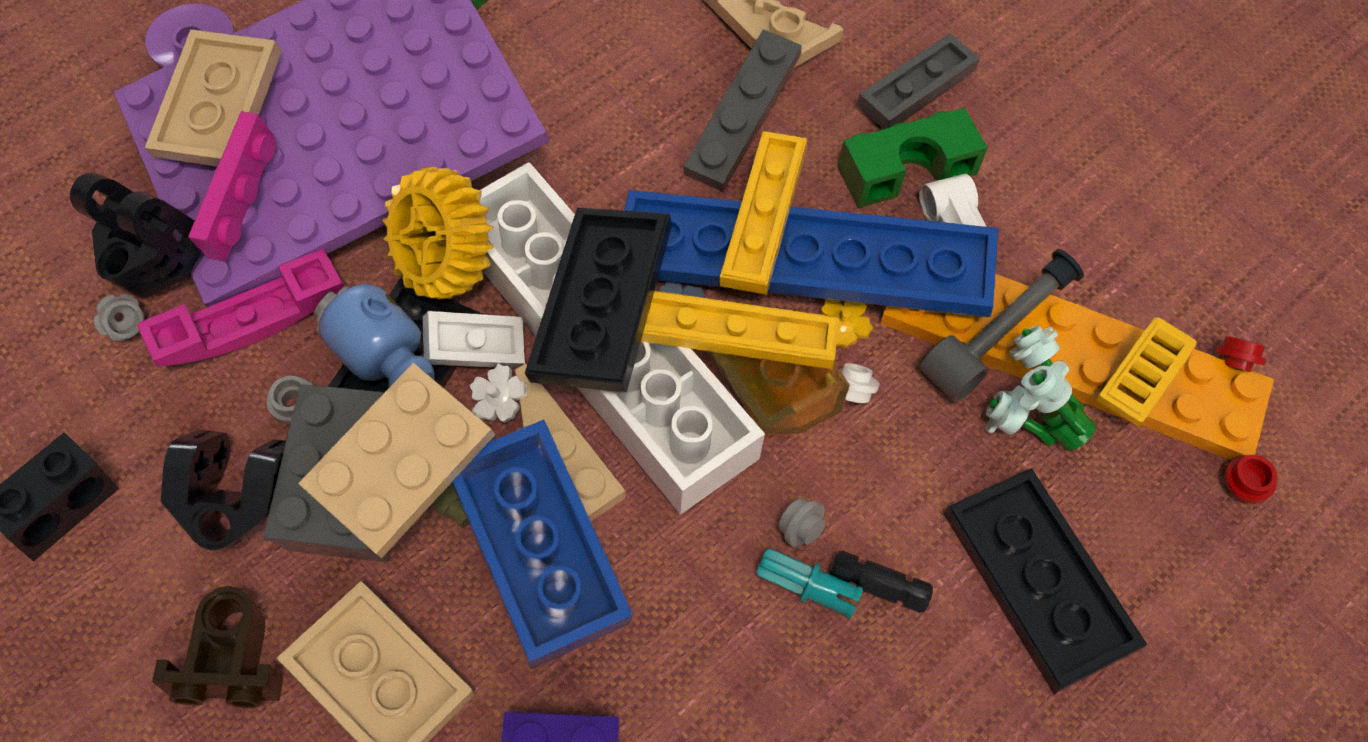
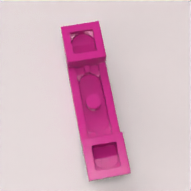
(244, 318)

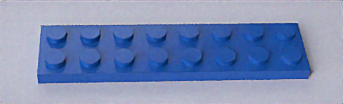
(838, 254)

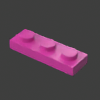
(233, 187)

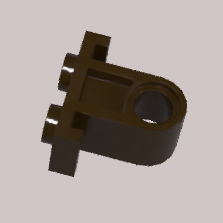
(222, 661)

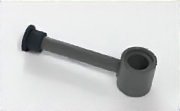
(958, 366)

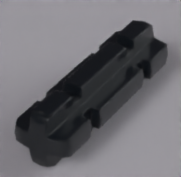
(882, 581)

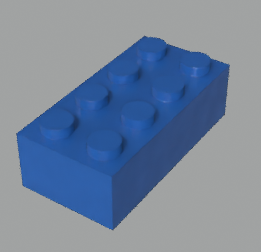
(540, 545)

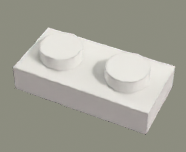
(473, 339)

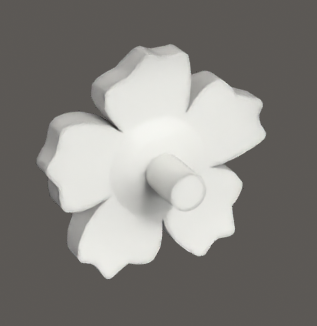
(498, 395)

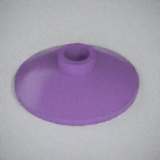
(170, 30)

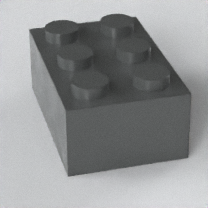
(296, 517)

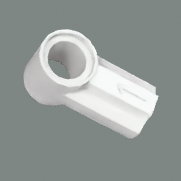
(951, 201)

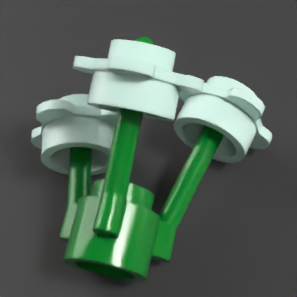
(1044, 390)

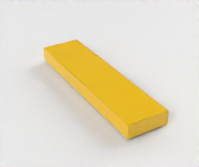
(763, 213)
(742, 329)

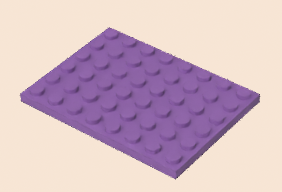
(352, 110)

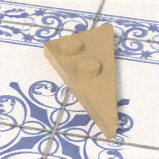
(752, 16)
(589, 474)

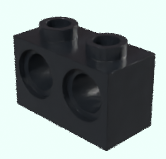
(51, 496)

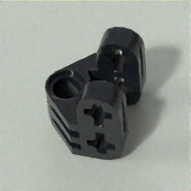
(135, 236)
(202, 458)

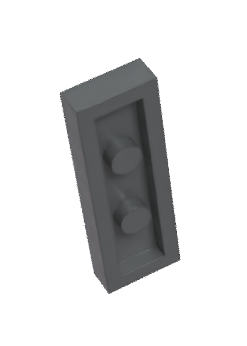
(918, 81)

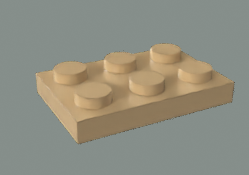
(207, 92)
(397, 459)
(375, 672)

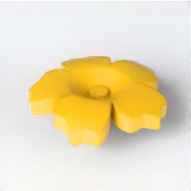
(851, 321)

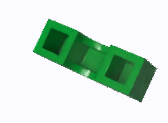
(941, 143)

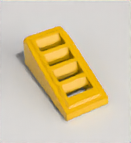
(1160, 344)

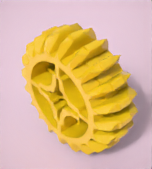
(437, 232)

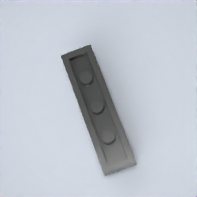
(742, 110)

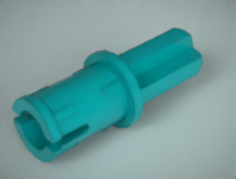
(808, 582)

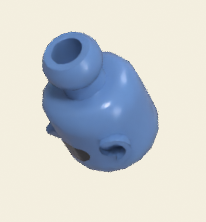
(372, 334)

